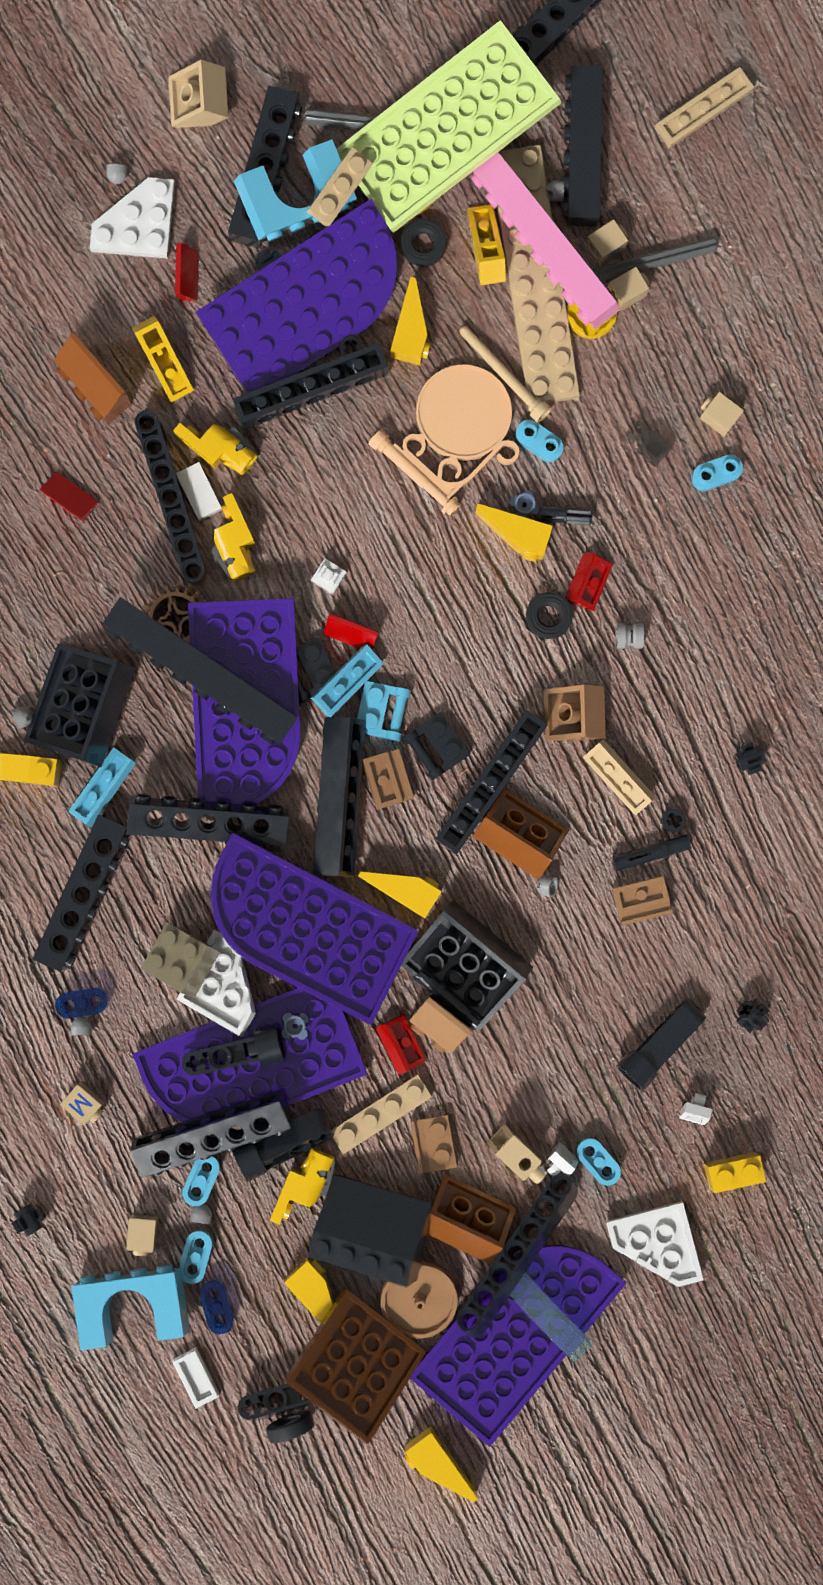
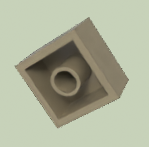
(180, 960)

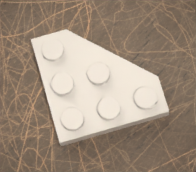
(137, 222)
(225, 991)
(659, 1242)

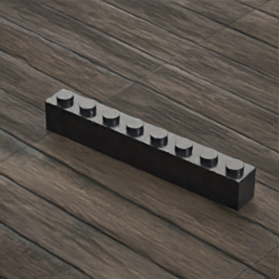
(199, 670)

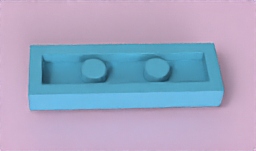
(347, 680)
(102, 787)

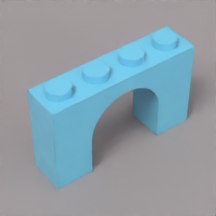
(268, 212)
(161, 1288)

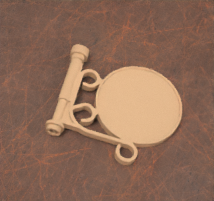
(462, 417)

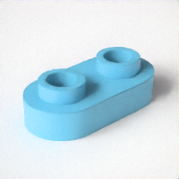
(537, 443)
(718, 473)
(598, 1161)
(200, 1178)
(196, 1255)

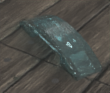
(551, 1318)

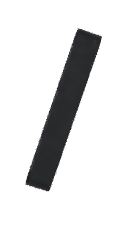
(164, 487)
(517, 1268)

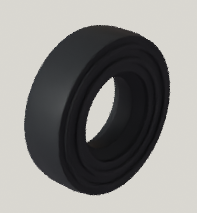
(423, 226)
(549, 599)
(290, 1427)

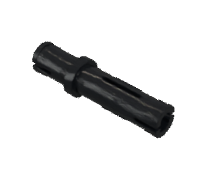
(662, 849)
(448, 998)

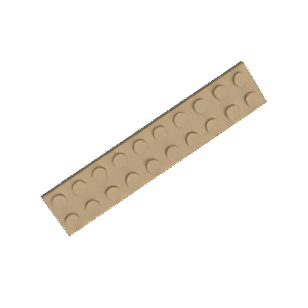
(536, 302)

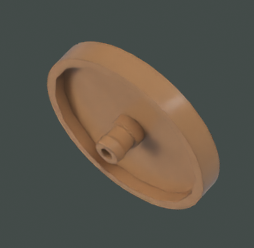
(423, 1306)

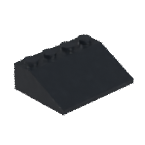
(79, 704)
(469, 960)
(371, 1231)

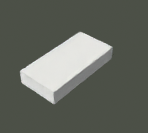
(199, 491)
(196, 1377)

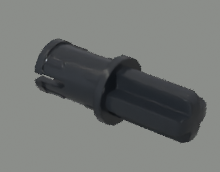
(566, 515)

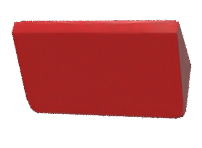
(186, 273)
(69, 496)
(589, 581)
(350, 632)
(401, 1044)

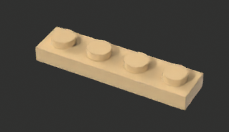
(704, 107)
(380, 1114)

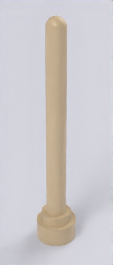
(538, 408)

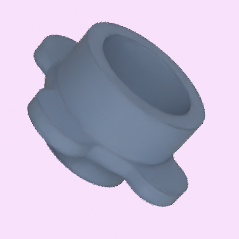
(526, 497)
(300, 1031)

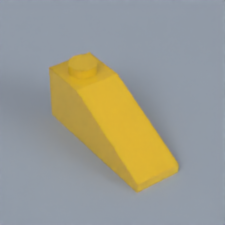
(486, 245)
(411, 333)
(162, 358)
(520, 533)
(30, 769)
(410, 891)
(311, 1287)
(435, 1462)

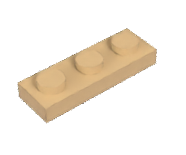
(339, 187)
(619, 777)

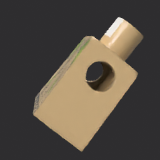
(516, 1155)

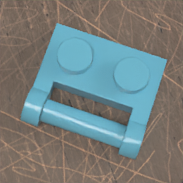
(374, 706)

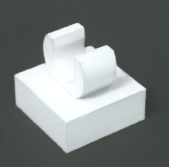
(328, 576)
(696, 1111)
(562, 1160)

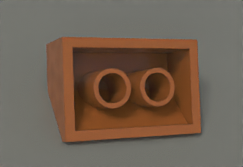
(91, 380)
(521, 833)
(470, 1219)

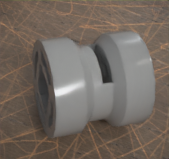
(629, 635)

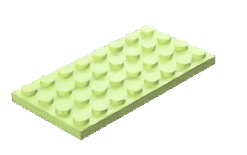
(450, 125)

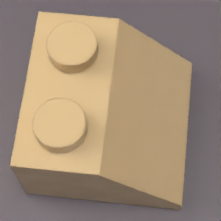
(198, 95)

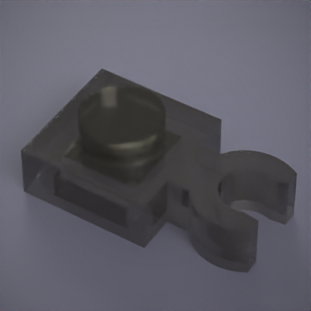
(652, 446)

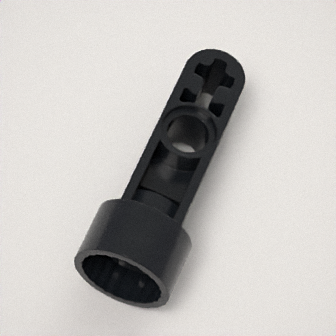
(265, 1047)
(642, 1064)
(274, 1150)
(291, 1402)

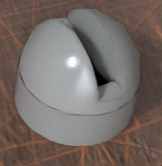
(116, 173)
(555, 190)
(22, 716)
(548, 885)
(81, 1026)
(201, 1214)

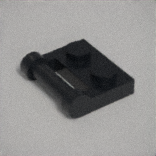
(316, 666)
(444, 742)

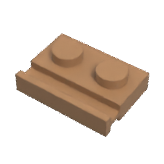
(387, 779)
(642, 900)
(433, 1144)

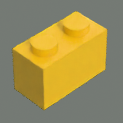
(734, 1172)

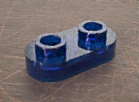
(82, 1003)
(216, 1306)

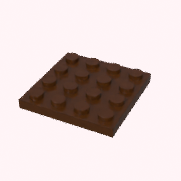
(355, 1366)

